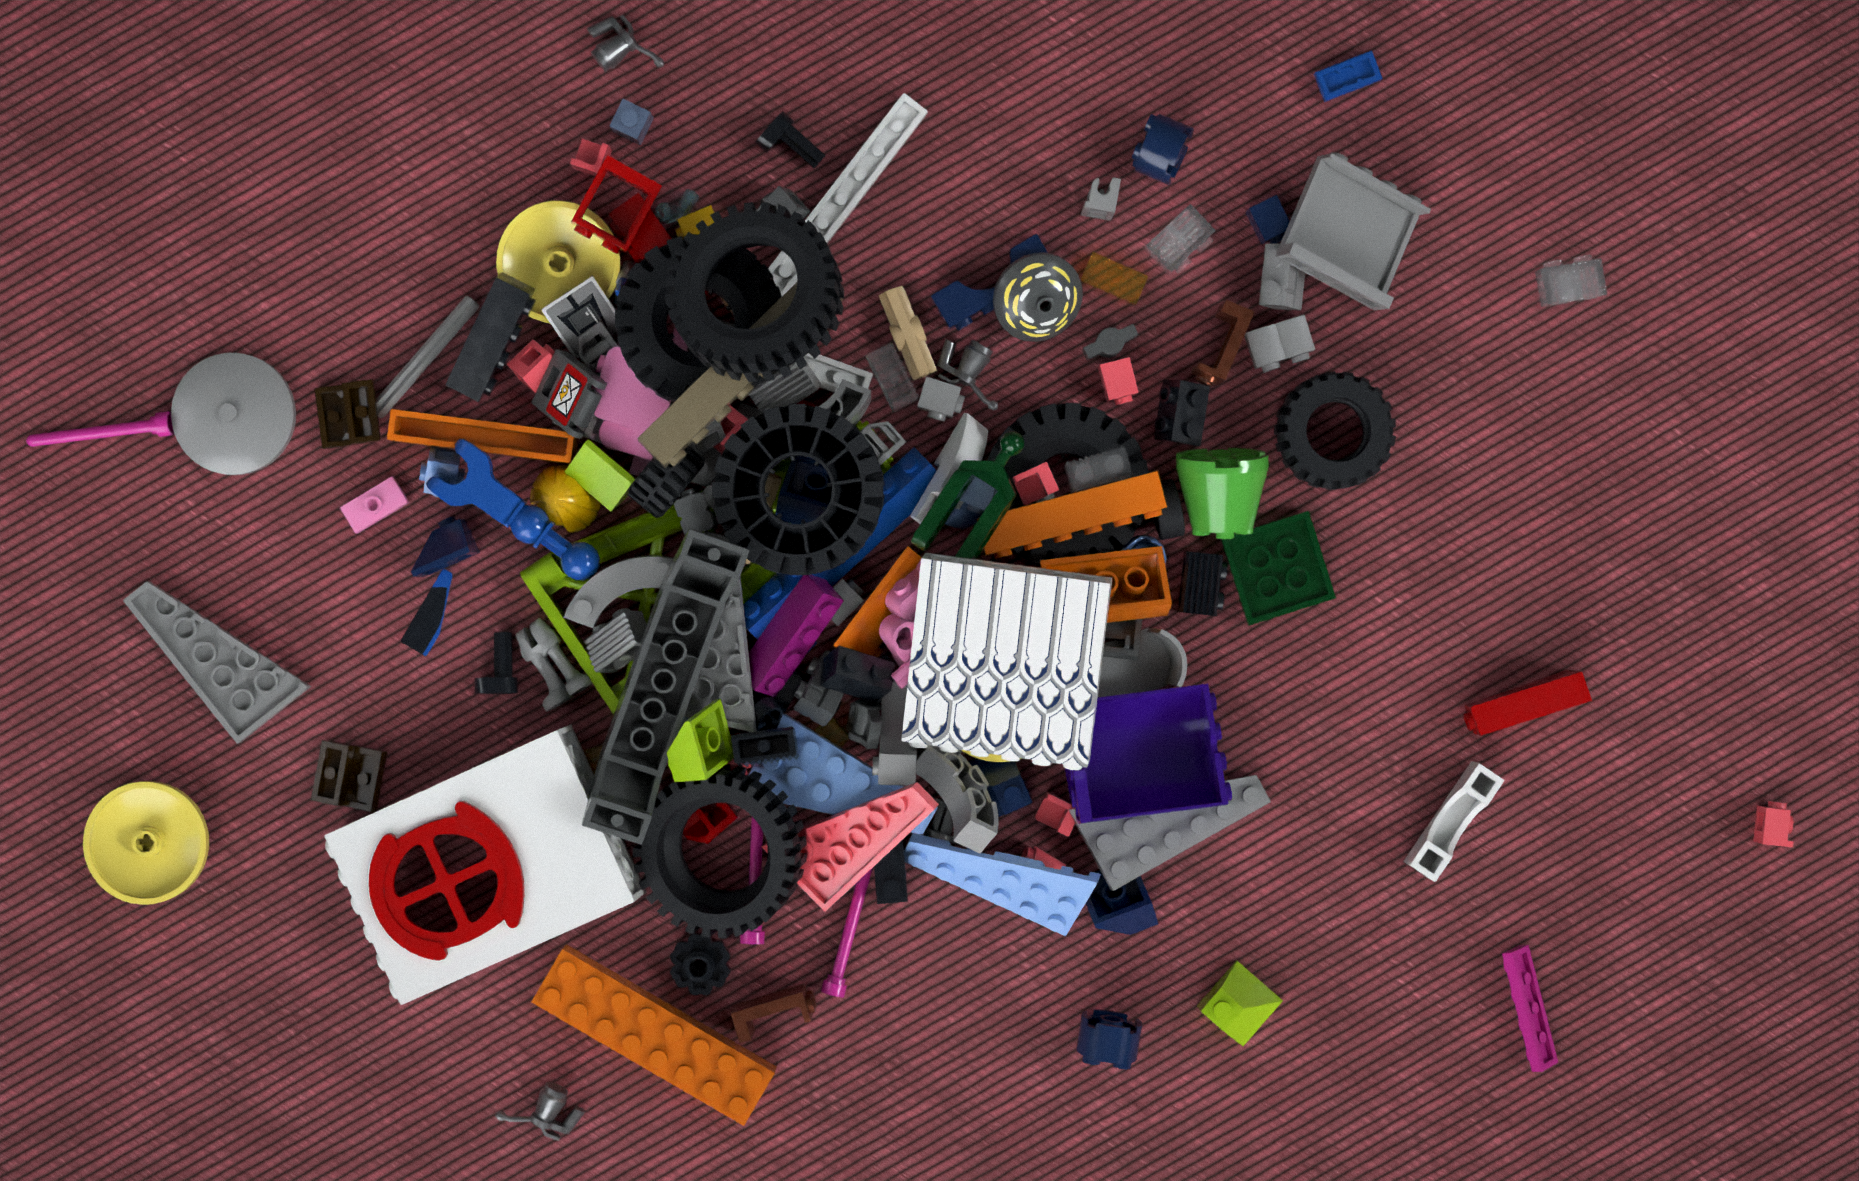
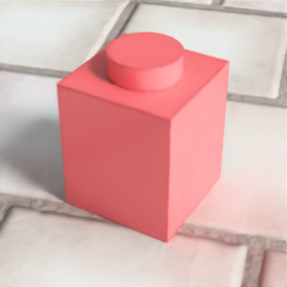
(1118, 381)

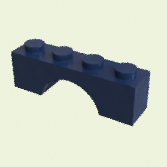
(959, 303)

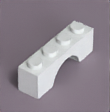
(1464, 802)

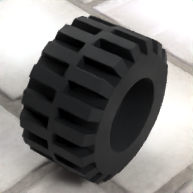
(660, 487)

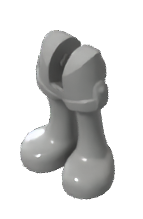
(535, 647)

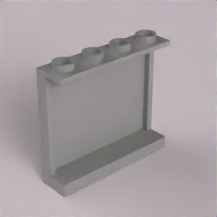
(1350, 230)

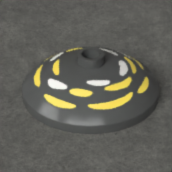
(1026, 286)

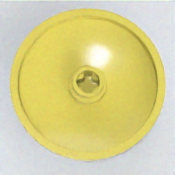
(551, 256)
(146, 842)

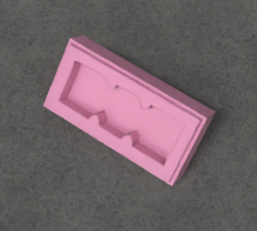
(374, 505)

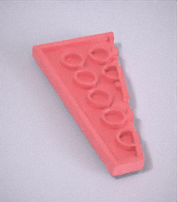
(856, 839)

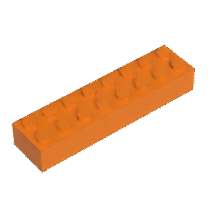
(654, 1034)

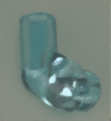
(670, 214)

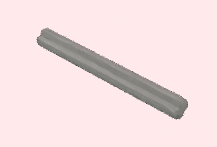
(425, 355)

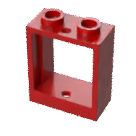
(632, 178)

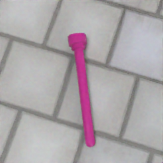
(158, 424)
(755, 936)
(835, 983)

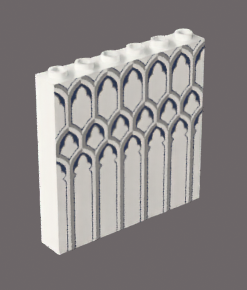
(1006, 660)

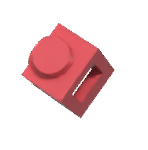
(531, 364)
(1773, 824)

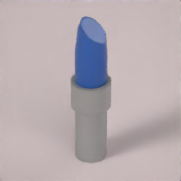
(622, 276)

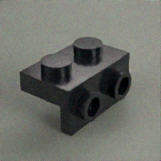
(1181, 412)

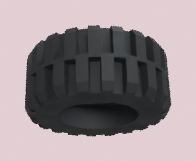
(1375, 422)

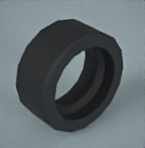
(1172, 521)

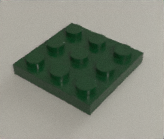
(1278, 568)

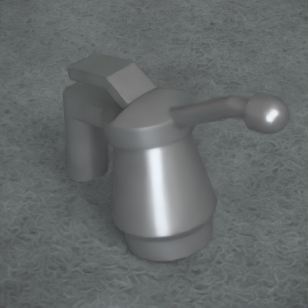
(613, 50)
(972, 363)
(549, 1104)

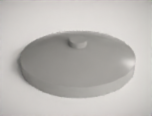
(233, 414)

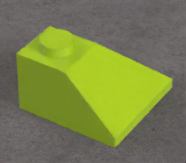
(701, 745)
(1239, 1003)

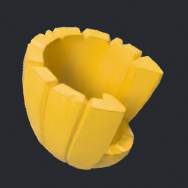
(564, 499)

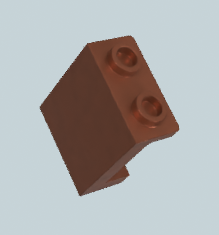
(1239, 318)
(765, 1005)

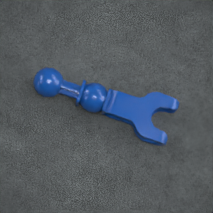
(527, 522)

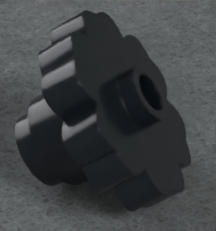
(700, 979)

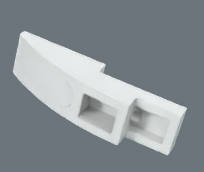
(965, 443)

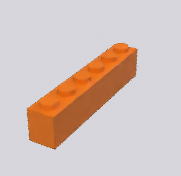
(486, 435)
(1077, 512)

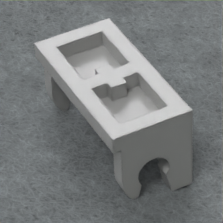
(1101, 204)

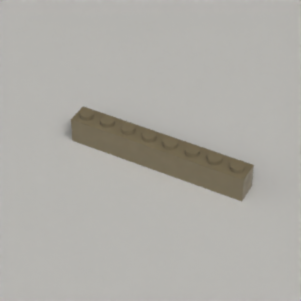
(702, 404)

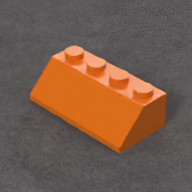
(1138, 580)
(863, 630)

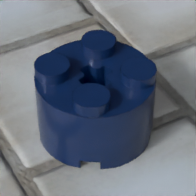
(1162, 149)
(1108, 1038)

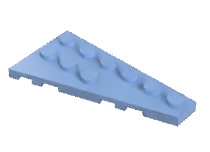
(824, 776)
(1010, 881)

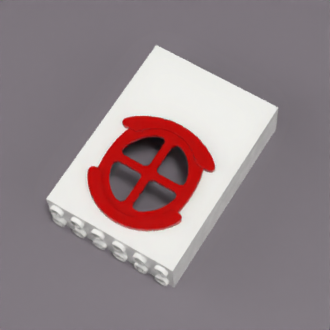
(529, 821)

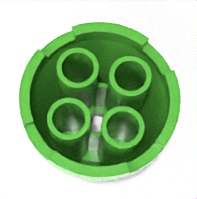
(1222, 489)

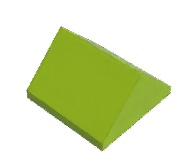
(600, 475)

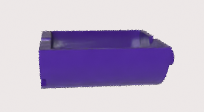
(1151, 756)

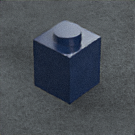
(1268, 220)

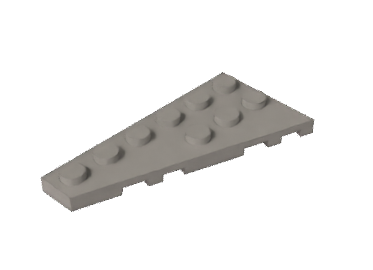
(727, 666)
(226, 673)
(1138, 844)

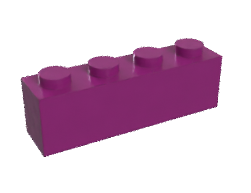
(792, 633)

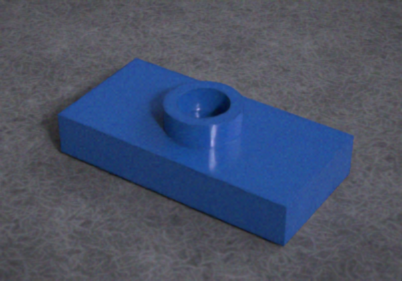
(1348, 76)

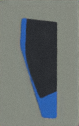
(429, 618)

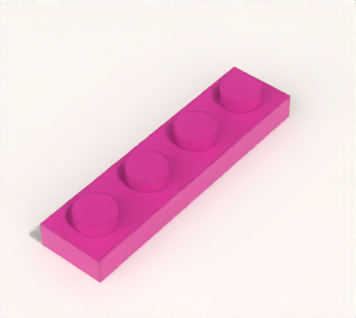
(1530, 1008)

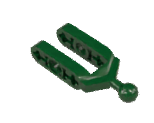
(991, 473)

